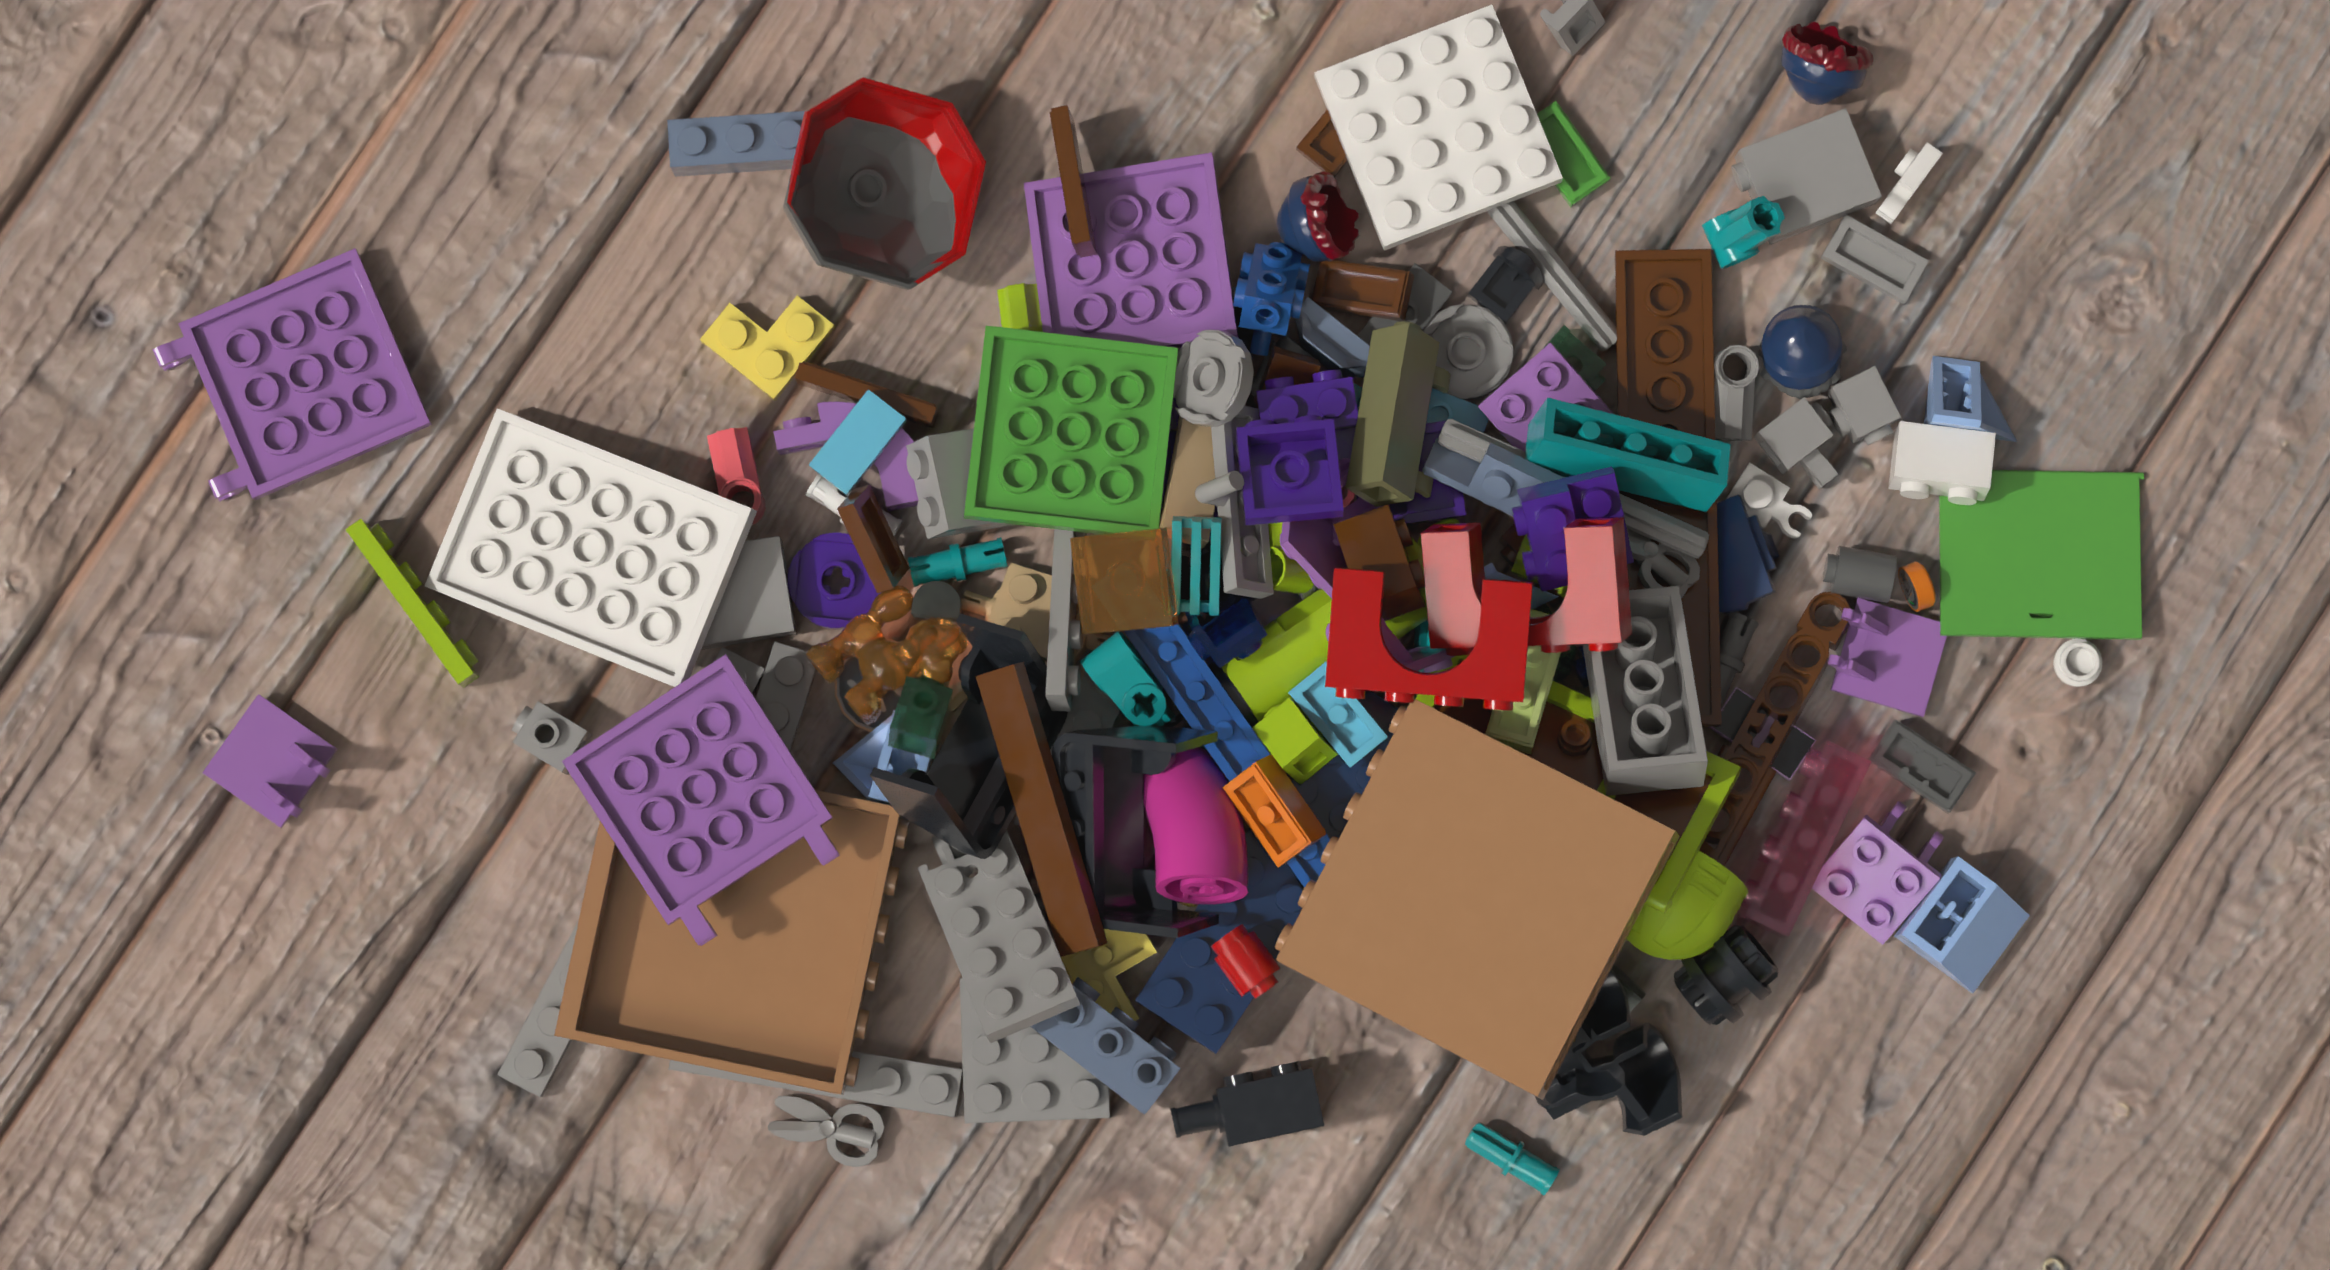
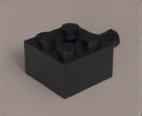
(1256, 1108)

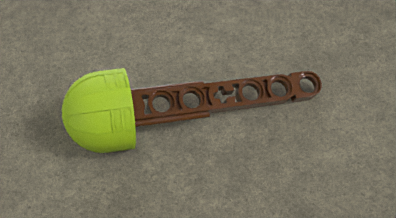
(1710, 891)

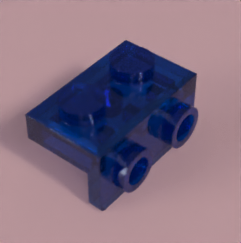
(1227, 636)

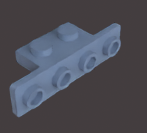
(1491, 480)

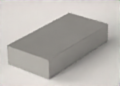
(1874, 259)

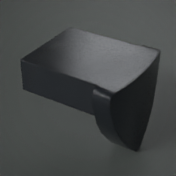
(1506, 282)

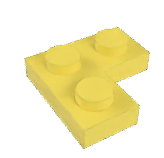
(770, 356)
(1103, 963)

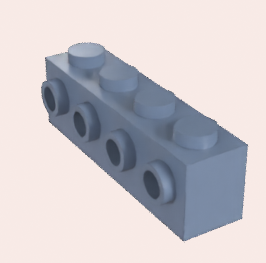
(1111, 1049)

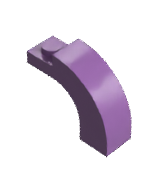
(802, 435)

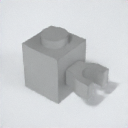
(1796, 439)

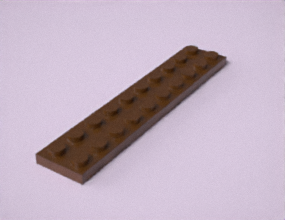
(1669, 382)

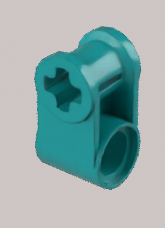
(1123, 673)

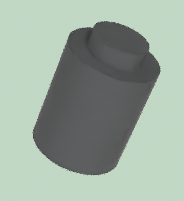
(1860, 573)

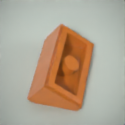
(1274, 810)

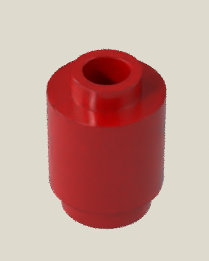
(1246, 962)

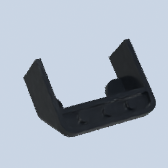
(966, 788)
(1105, 802)

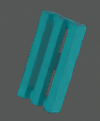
(1196, 605)

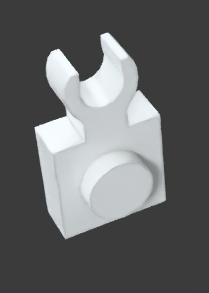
(1912, 170)
(1764, 497)

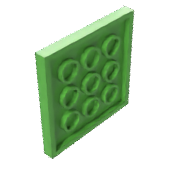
(1070, 432)

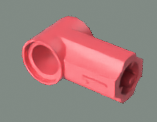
(736, 466)

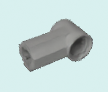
(1734, 398)

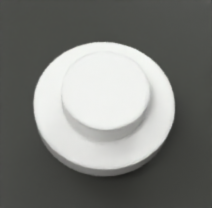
(2077, 662)

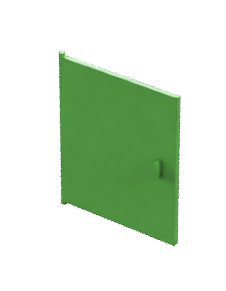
(2042, 551)

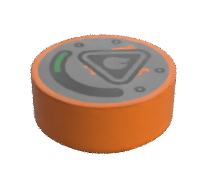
(1917, 586)

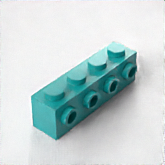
(1643, 455)

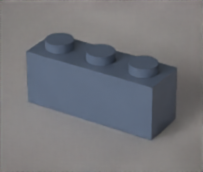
(733, 143)

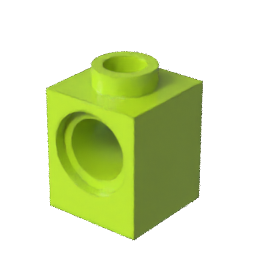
(1294, 740)

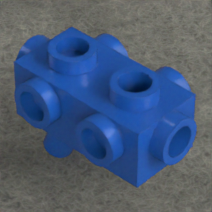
(1270, 292)

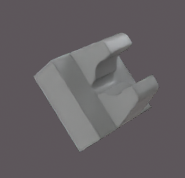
(1573, 23)

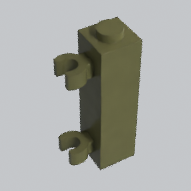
(1394, 415)

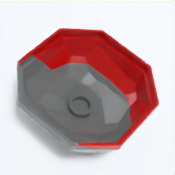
(884, 183)

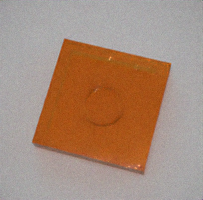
(1124, 580)

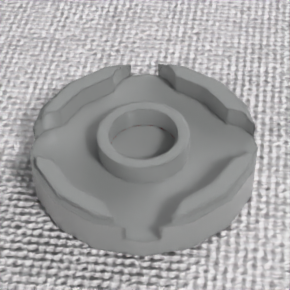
(1472, 349)
(1212, 378)

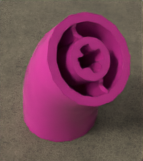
(1196, 832)

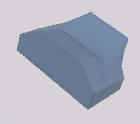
(1331, 341)

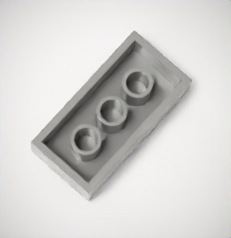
(1648, 701)

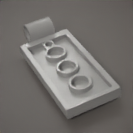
(998, 938)

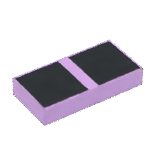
(1792, 753)

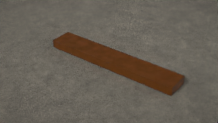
(1041, 809)

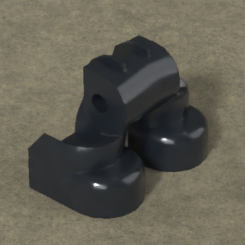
(1638, 1072)

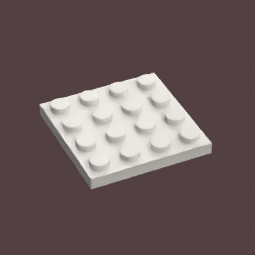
(1438, 127)

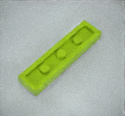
(428, 617)

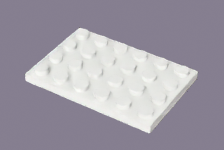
(590, 548)

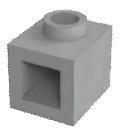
(1863, 407)
(548, 735)

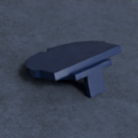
(1743, 557)

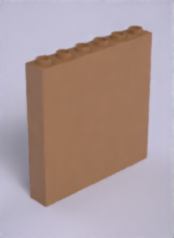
(1476, 897)
(777, 983)

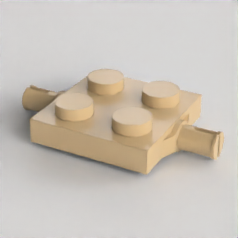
(1025, 606)

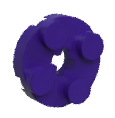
(813, 597)

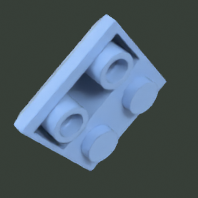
(1963, 924)

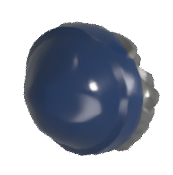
(1802, 351)

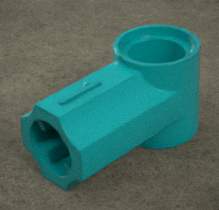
(1741, 231)

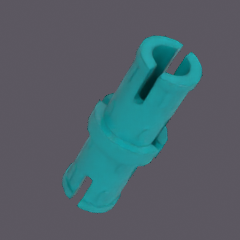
(957, 562)

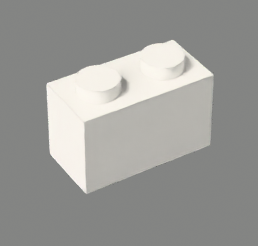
(1941, 462)

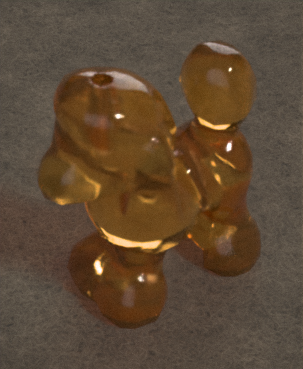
(884, 664)

